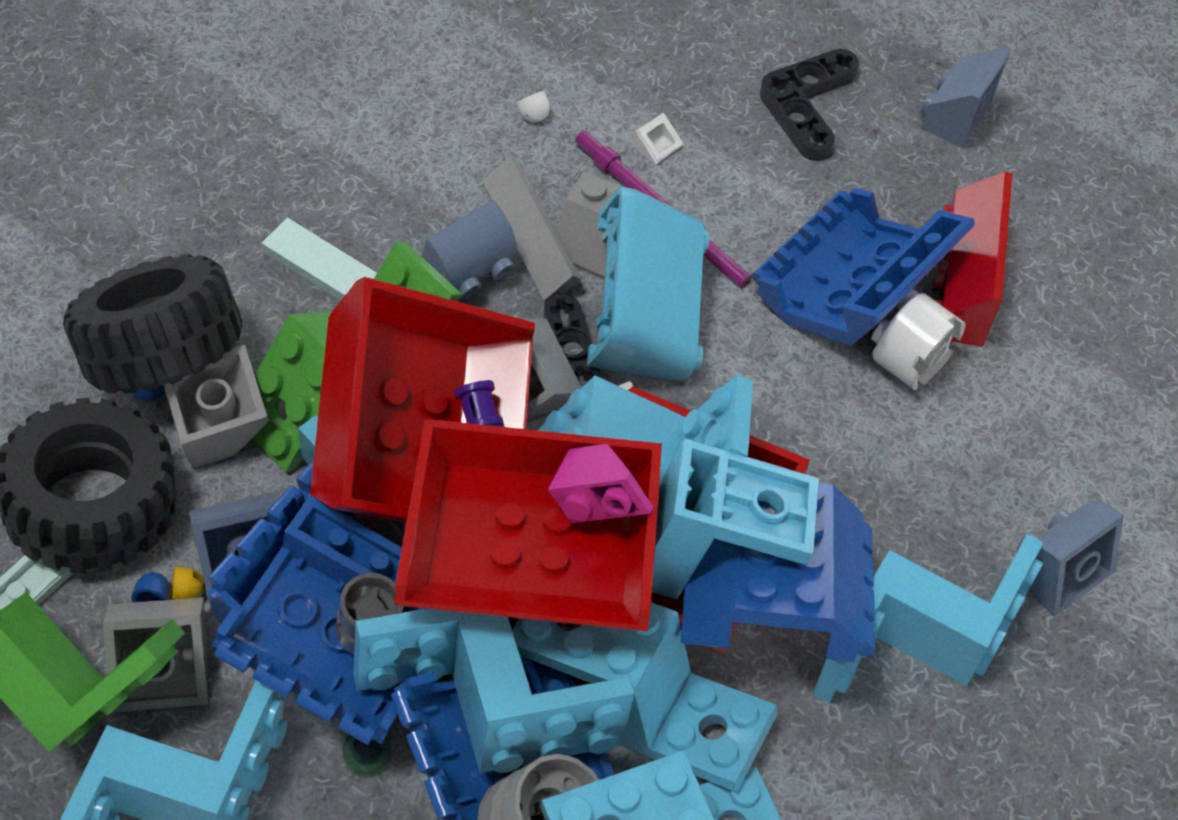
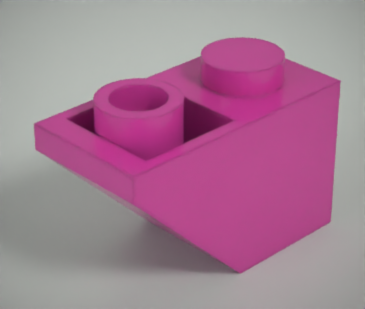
(597, 486)

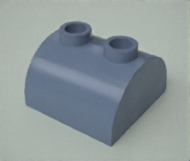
(473, 248)
(1076, 554)

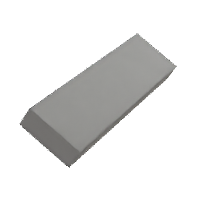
(532, 228)

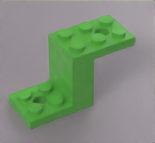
(296, 358)
(55, 685)

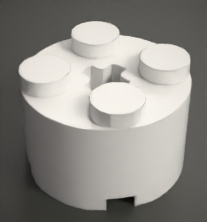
(916, 339)

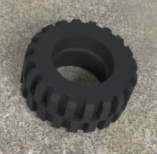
(153, 324)
(96, 530)

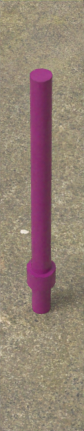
(610, 161)

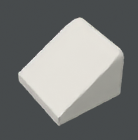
(656, 139)

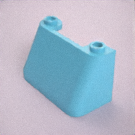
(649, 288)

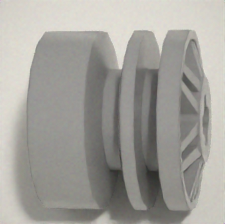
(522, 792)

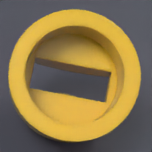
(186, 583)

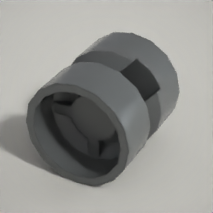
(361, 599)

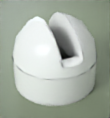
(534, 107)

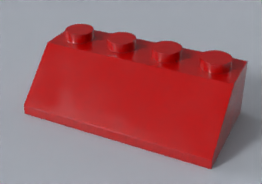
(975, 267)

